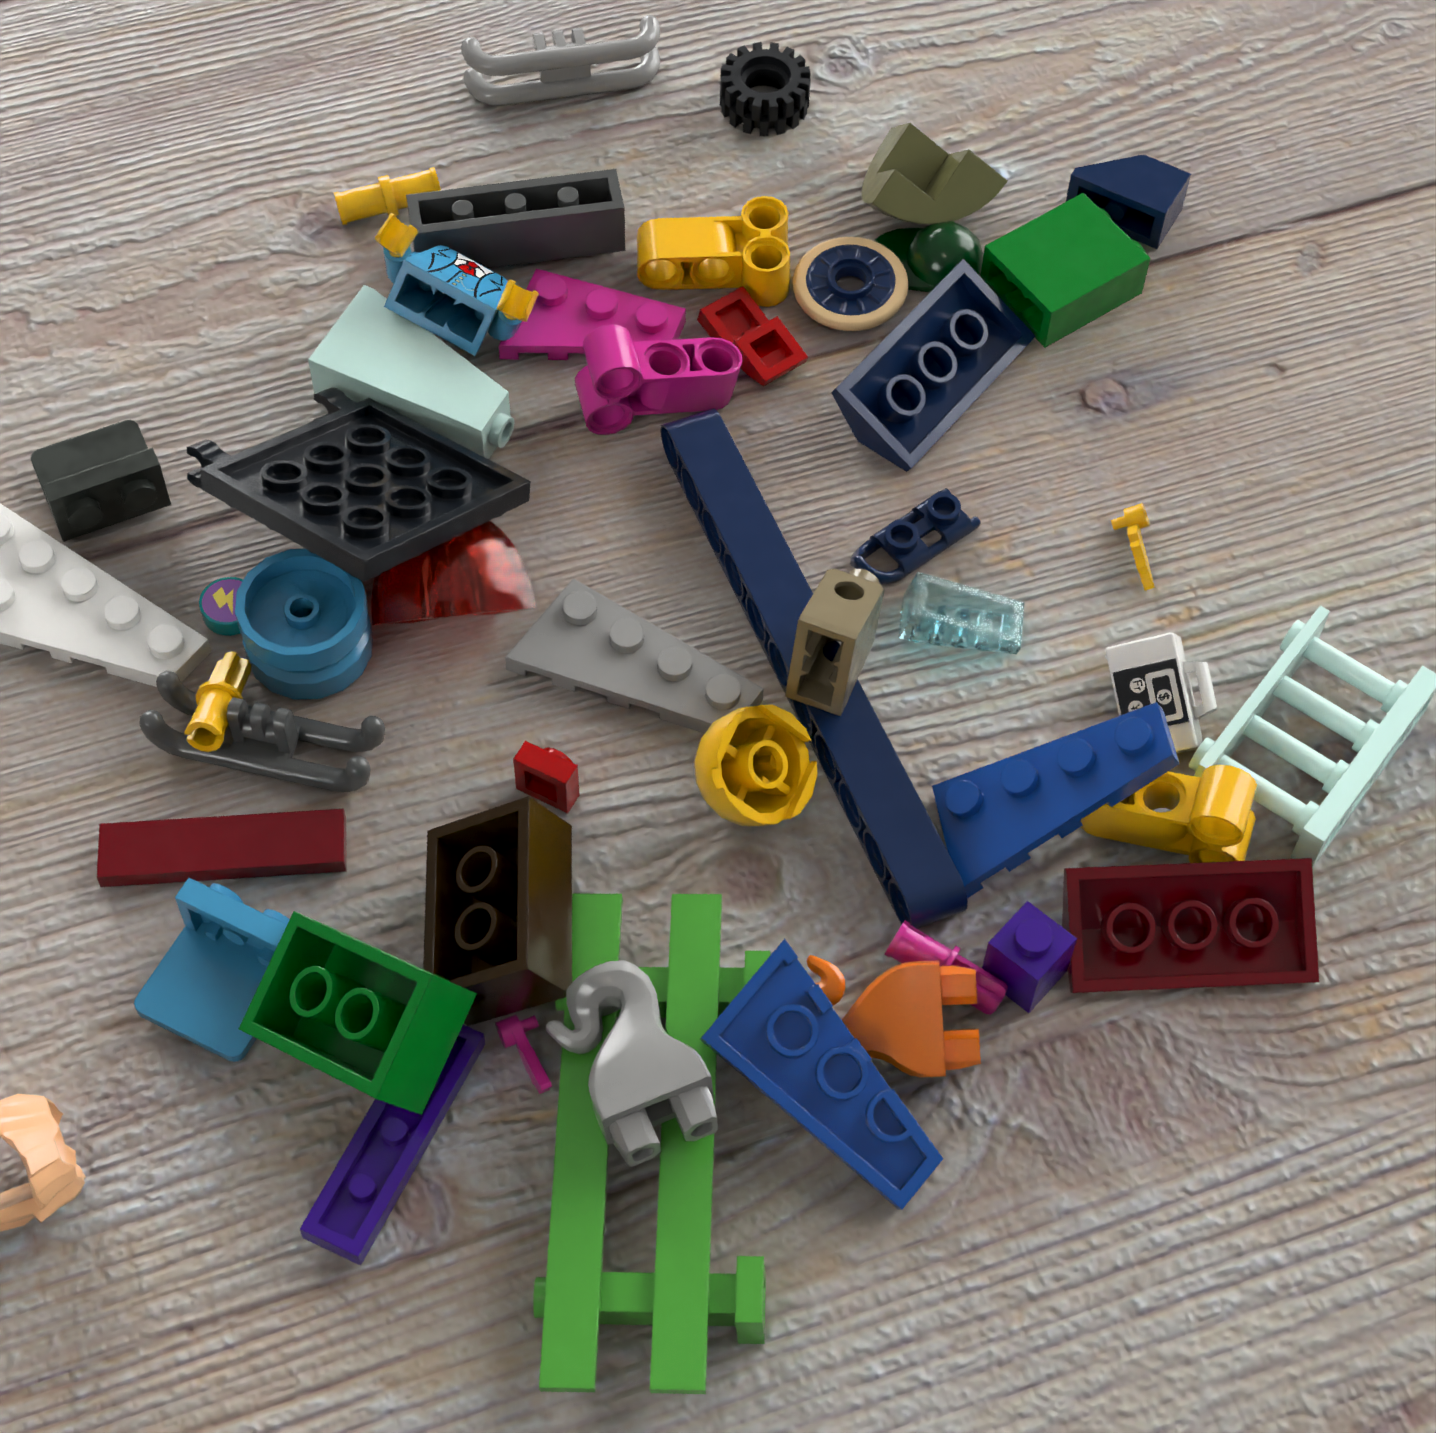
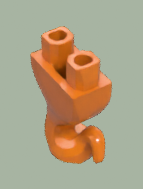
(903, 1017)

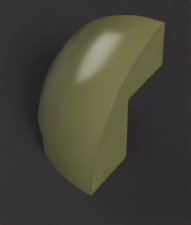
(925, 184)

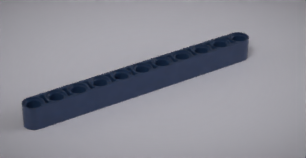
(850, 747)

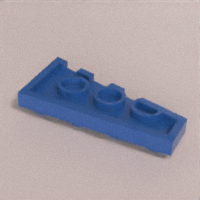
(1026, 799)
(810, 1065)

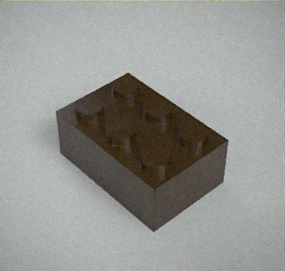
(501, 907)

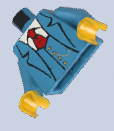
(450, 291)

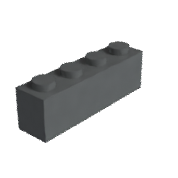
(523, 219)

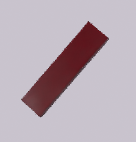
(222, 847)

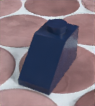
(1137, 194)

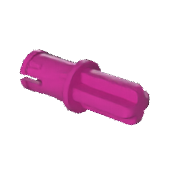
(913, 945)

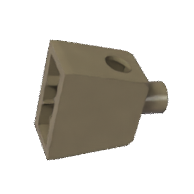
(840, 610)

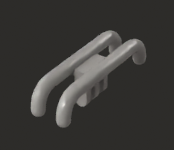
(562, 66)

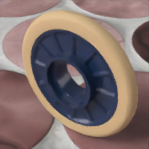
(846, 310)

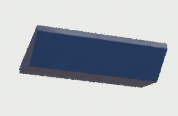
(931, 367)

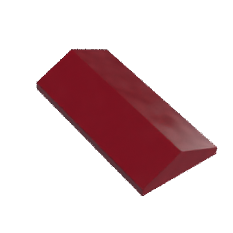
(1191, 925)

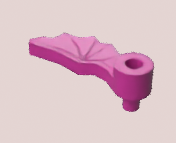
(512, 1032)

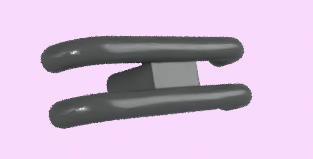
(267, 740)

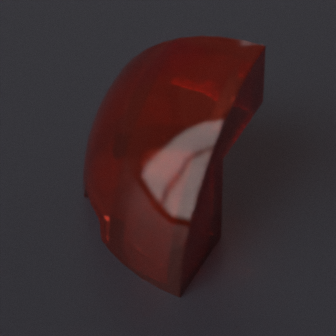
(458, 578)

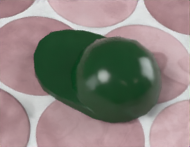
(933, 251)

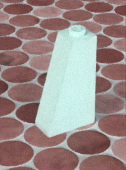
(413, 373)

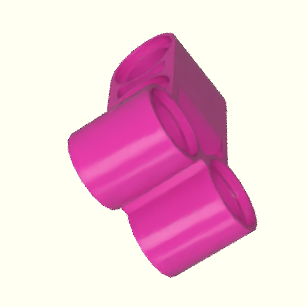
(652, 377)

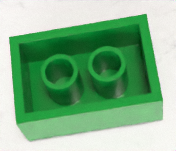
(357, 1013)

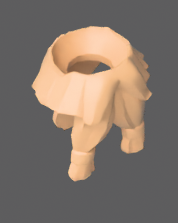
(54, 1177)

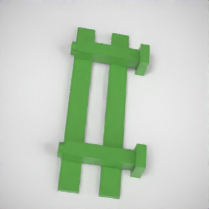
(682, 1292)

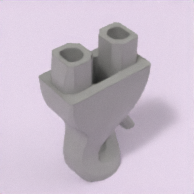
(640, 1069)

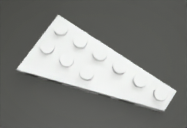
(84, 614)

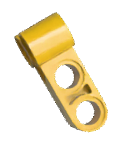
(720, 252)
(1206, 819)

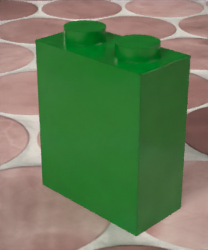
(1065, 269)

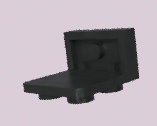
(100, 479)

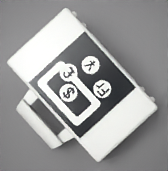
(1158, 672)

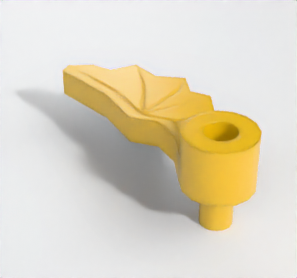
(1137, 519)

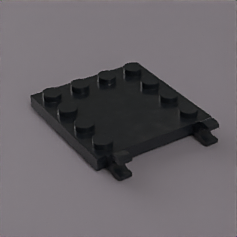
(360, 485)

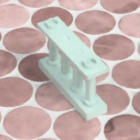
(1342, 781)

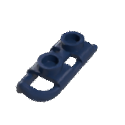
(903, 536)

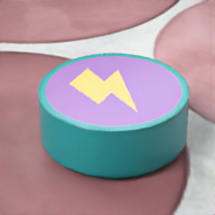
(218, 606)

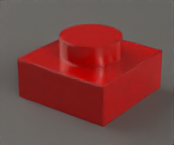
(547, 776)

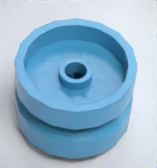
(304, 625)

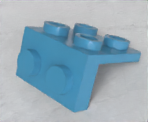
(212, 969)

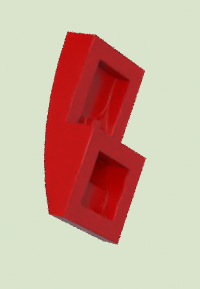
(765, 344)

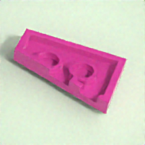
(573, 308)

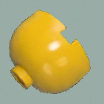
(755, 766)

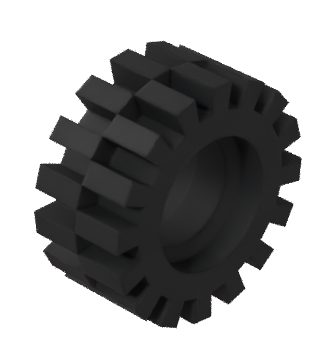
(764, 68)

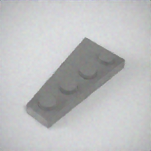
(613, 652)

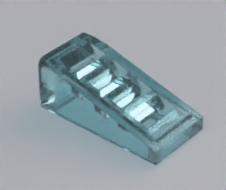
(938, 629)

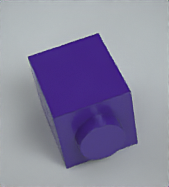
(1029, 955)

